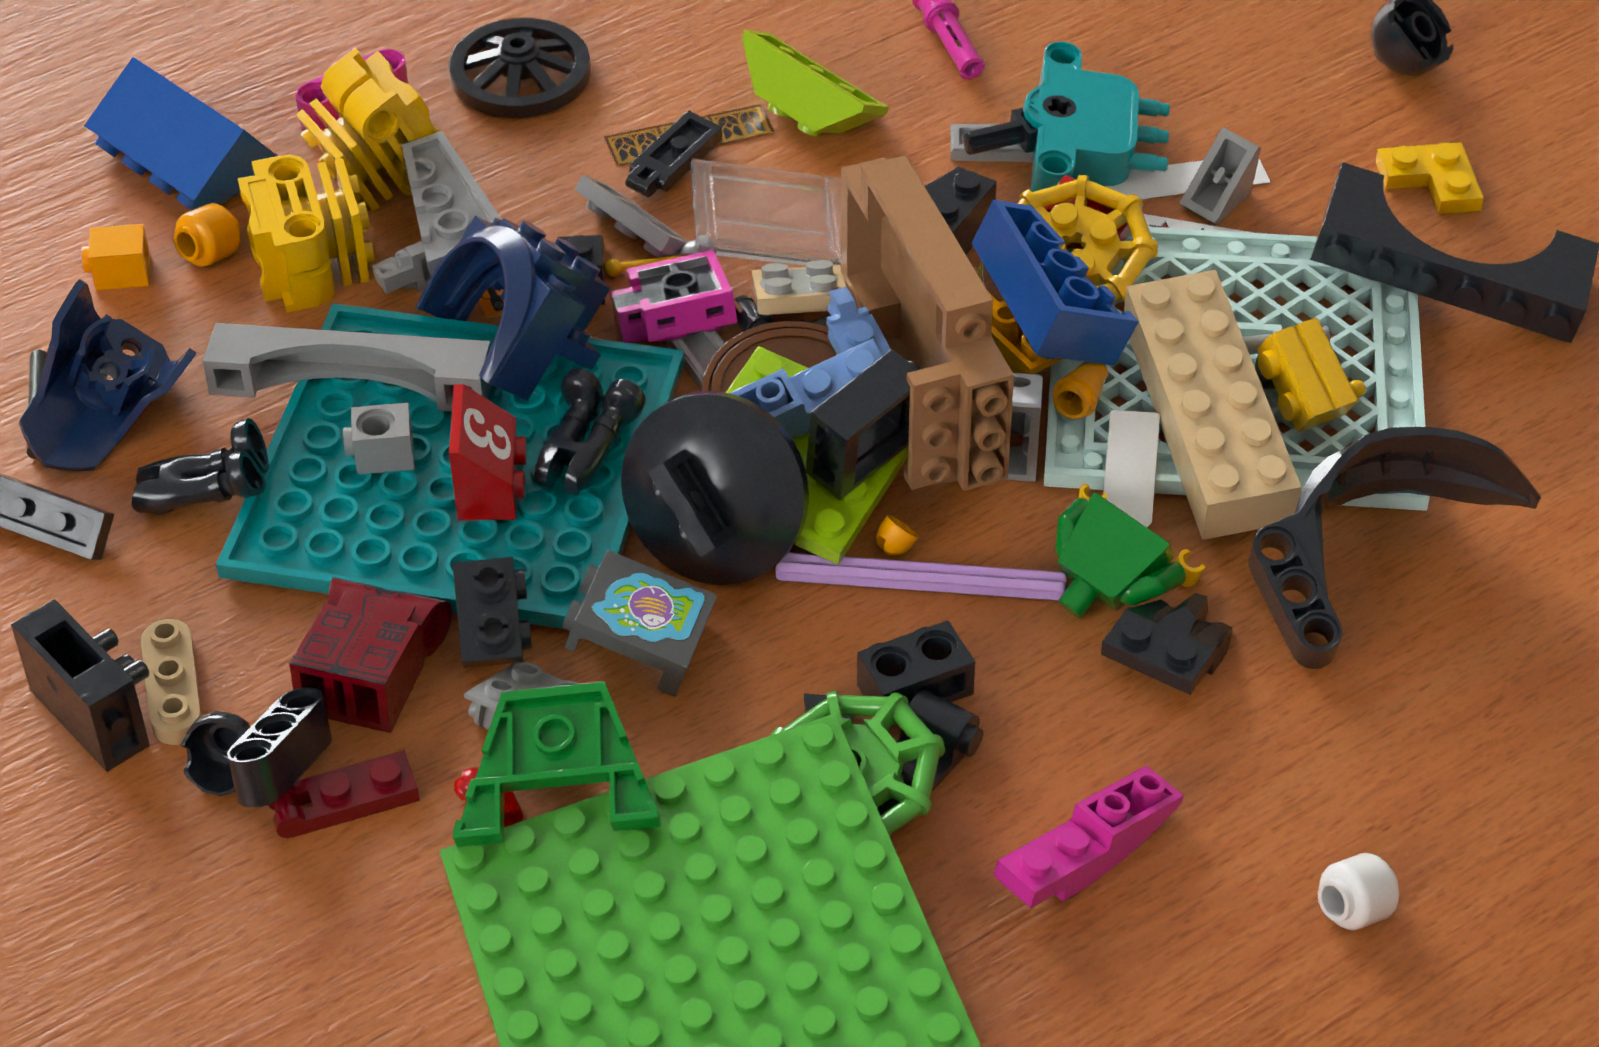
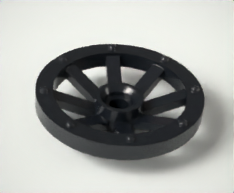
(518, 59)

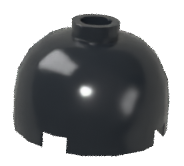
(1410, 36)

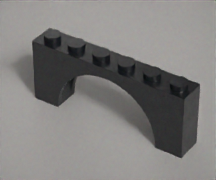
(1536, 294)

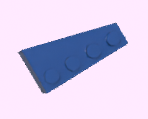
(1050, 288)

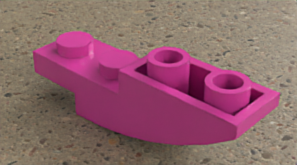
(1092, 842)

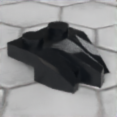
(1169, 641)

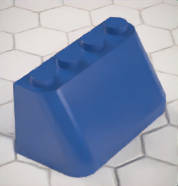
(174, 138)

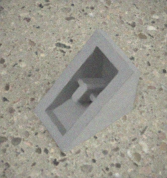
(1223, 177)

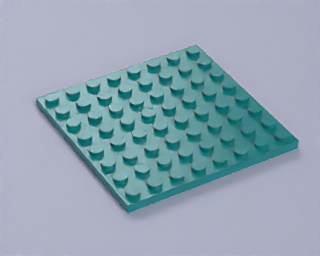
(403, 524)

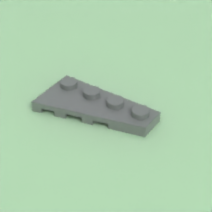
(442, 195)

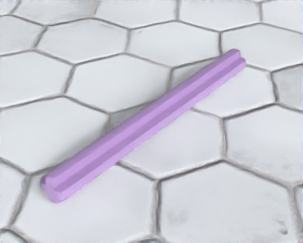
(923, 576)

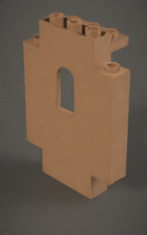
(932, 313)

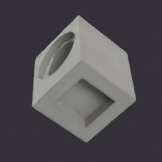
(380, 438)

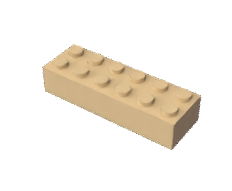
(1211, 405)

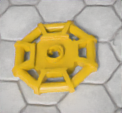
(1098, 230)

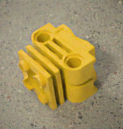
(374, 122)
(299, 230)

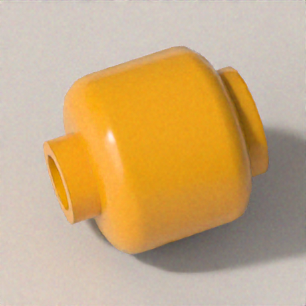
(207, 235)

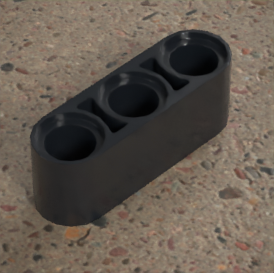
(279, 747)

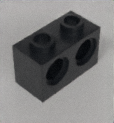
(922, 660)

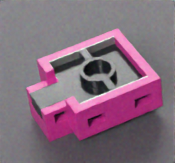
(674, 299)

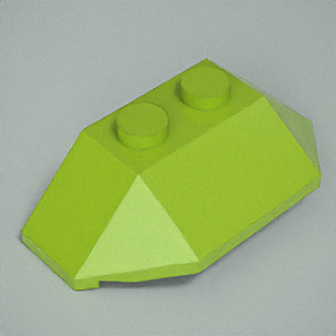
(804, 88)

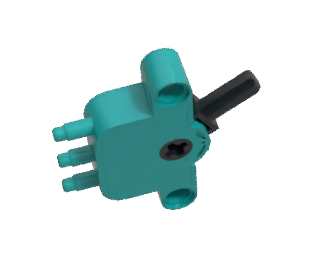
(1078, 124)

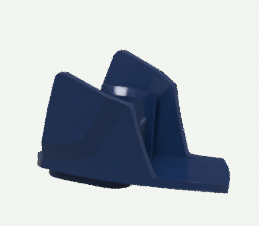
(76, 408)

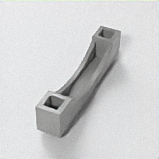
(257, 357)

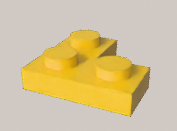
(1438, 166)

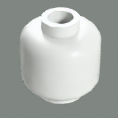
(1358, 891)

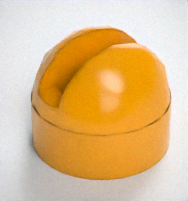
(895, 536)

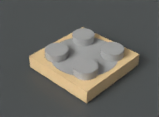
(797, 288)

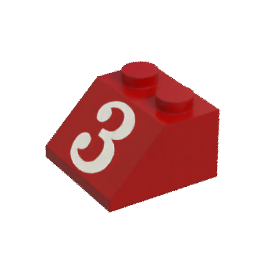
(485, 458)

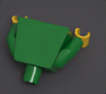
(1114, 557)

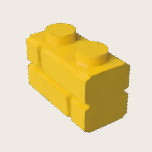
(1306, 375)

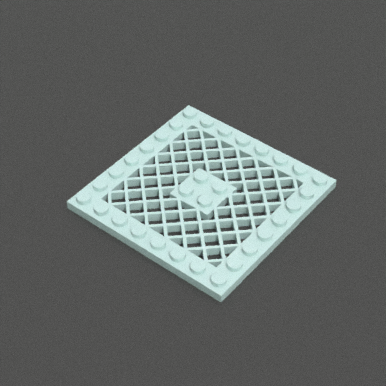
(1079, 446)

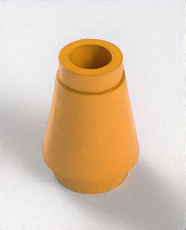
(1080, 390)

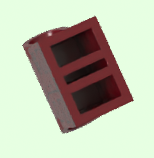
(369, 651)

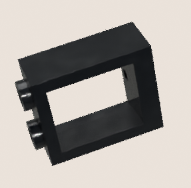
(861, 426)

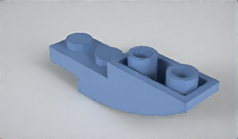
(795, 397)

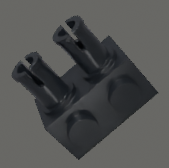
(489, 612)

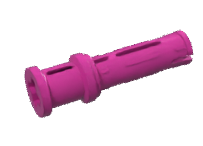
(966, 56)

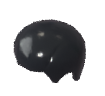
(207, 751)

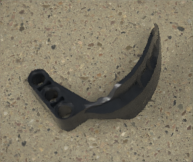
(1381, 462)

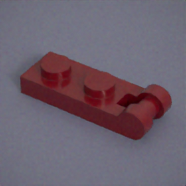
(345, 795)

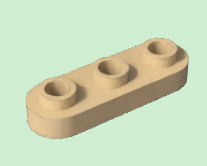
(172, 679)

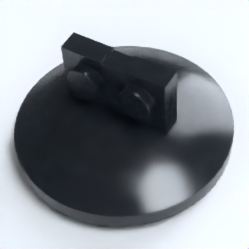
(715, 487)

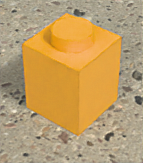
(117, 257)

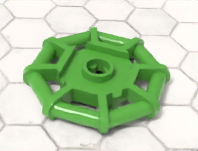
(881, 755)

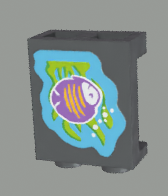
(640, 616)

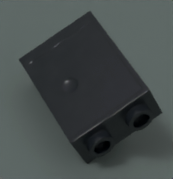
(83, 683)

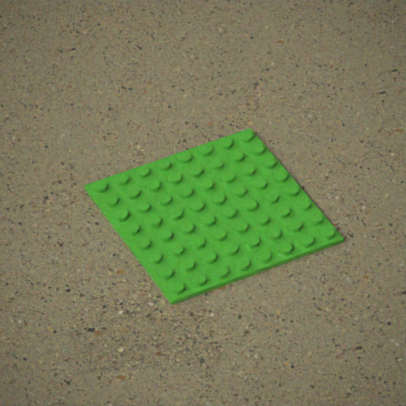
(737, 923)

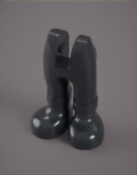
(585, 399)
(205, 476)

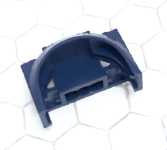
(545, 295)

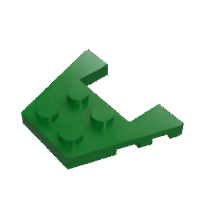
(554, 741)

